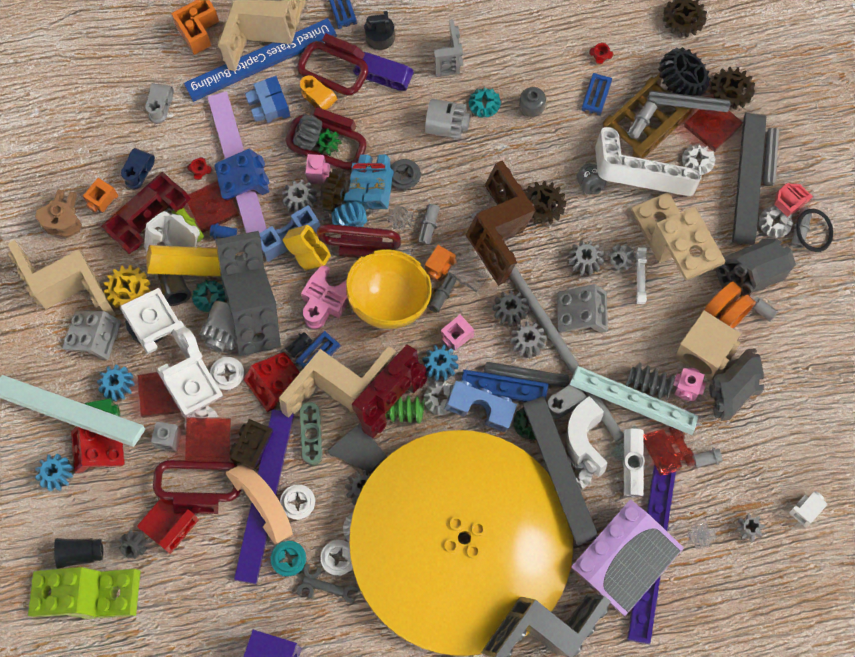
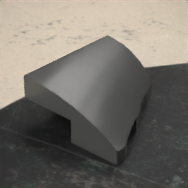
(358, 450)

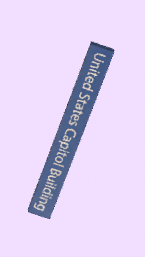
(257, 61)

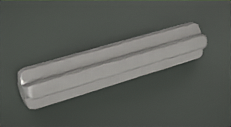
(771, 156)

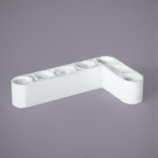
(641, 172)

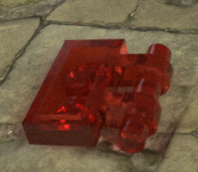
(662, 452)

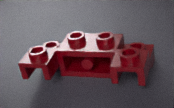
(152, 200)
(384, 391)

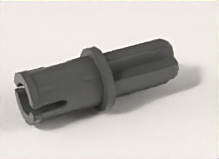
(441, 293)

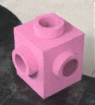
(685, 389)

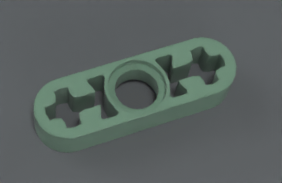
(316, 417)

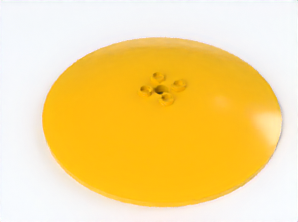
(409, 548)

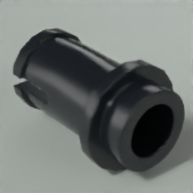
(298, 344)

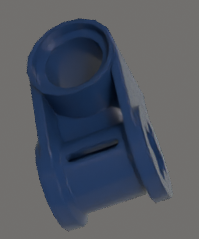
(137, 168)

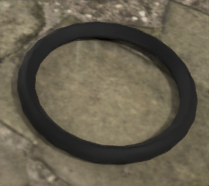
(799, 231)

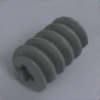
(651, 380)

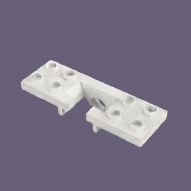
(188, 380)

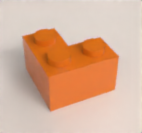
(193, 21)

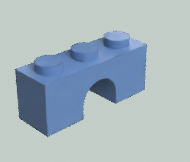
(272, 239)
(498, 409)

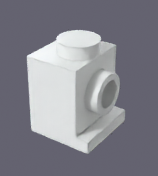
(808, 508)

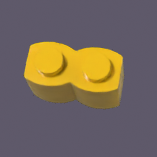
(306, 247)

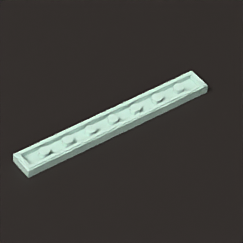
(70, 411)

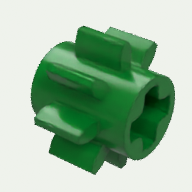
(332, 145)

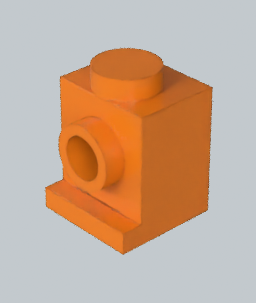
(102, 191)
(439, 263)

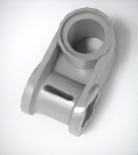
(158, 102)
(567, 399)

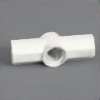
(633, 449)

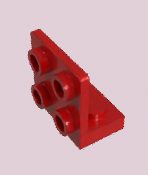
(271, 378)
(94, 450)
(166, 526)

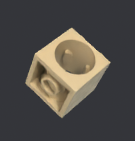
(708, 345)

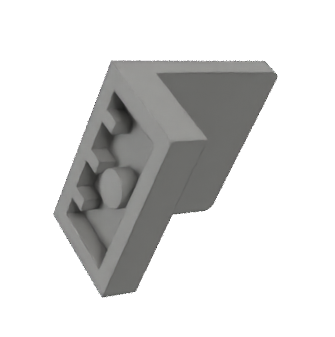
(449, 59)
(582, 309)
(92, 333)

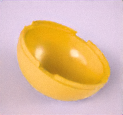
(388, 289)

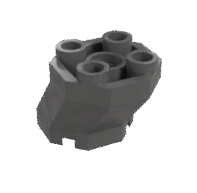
(757, 266)
(737, 385)

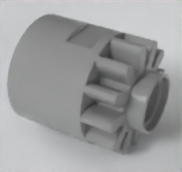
(446, 118)
(219, 328)

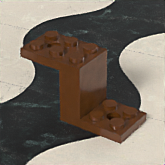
(500, 222)

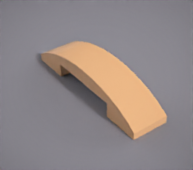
(265, 501)

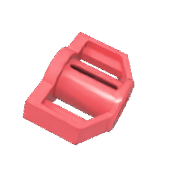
(789, 199)

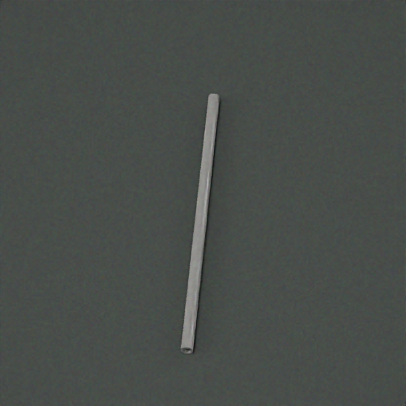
(560, 345)

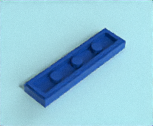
(513, 388)

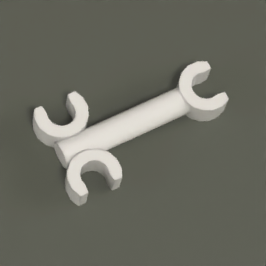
(640, 254)

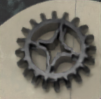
(684, 72)

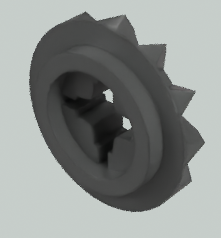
(401, 166)

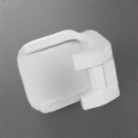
(172, 231)

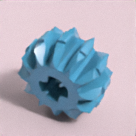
(350, 215)
(446, 368)
(111, 390)
(56, 479)

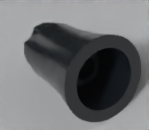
(174, 289)
(77, 551)

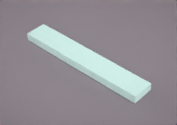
(634, 400)

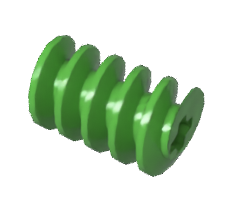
(407, 409)

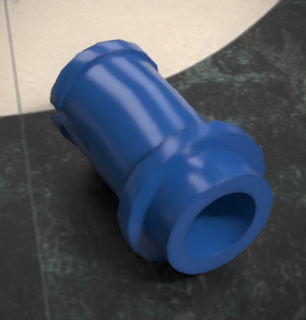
(218, 231)

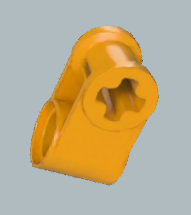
(317, 93)

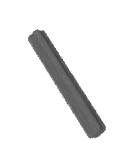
(689, 101)
(527, 374)

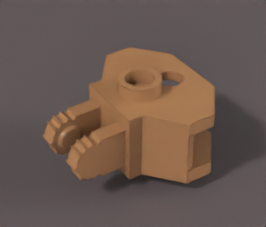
(60, 216)

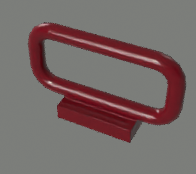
(342, 50)
(333, 122)
(358, 246)
(196, 502)

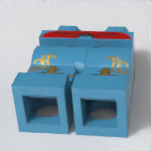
(371, 182)

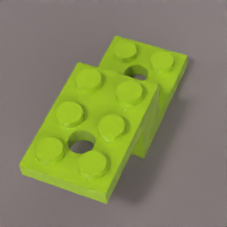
(84, 593)

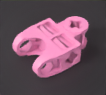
(323, 299)

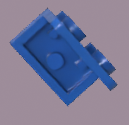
(241, 174)

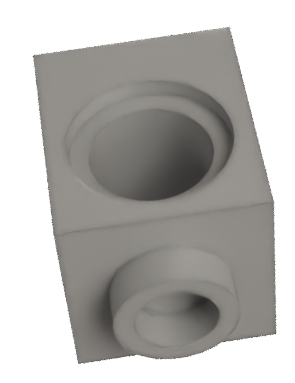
(166, 436)

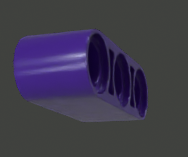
(386, 72)

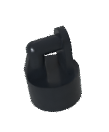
(379, 31)

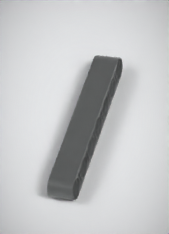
(749, 179)
(560, 471)

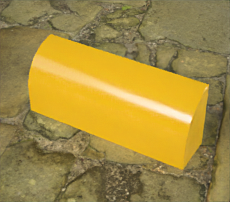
(182, 260)

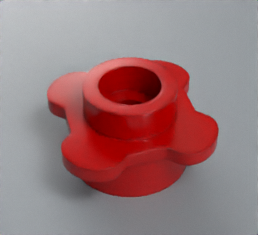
(604, 48)
(195, 164)

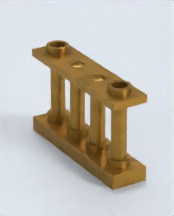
(654, 136)

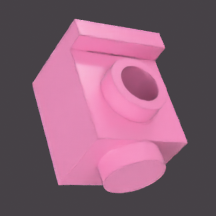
(317, 169)
(456, 326)

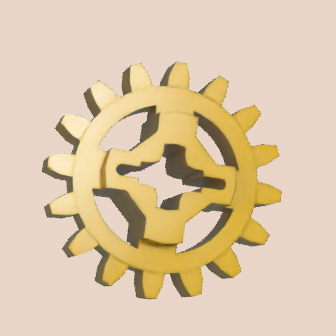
(133, 279)

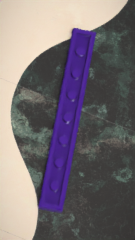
(270, 471)
(659, 509)

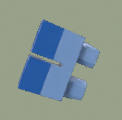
(271, 100)

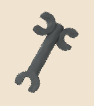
(311, 581)

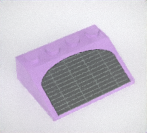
(627, 557)

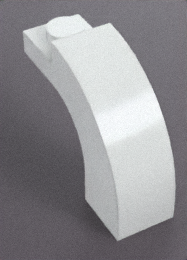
(582, 420)

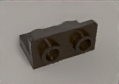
(251, 444)

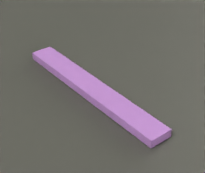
(232, 145)

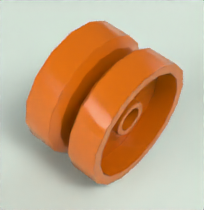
(726, 307)

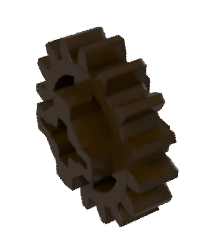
(681, 19)
(733, 87)
(333, 191)
(548, 196)

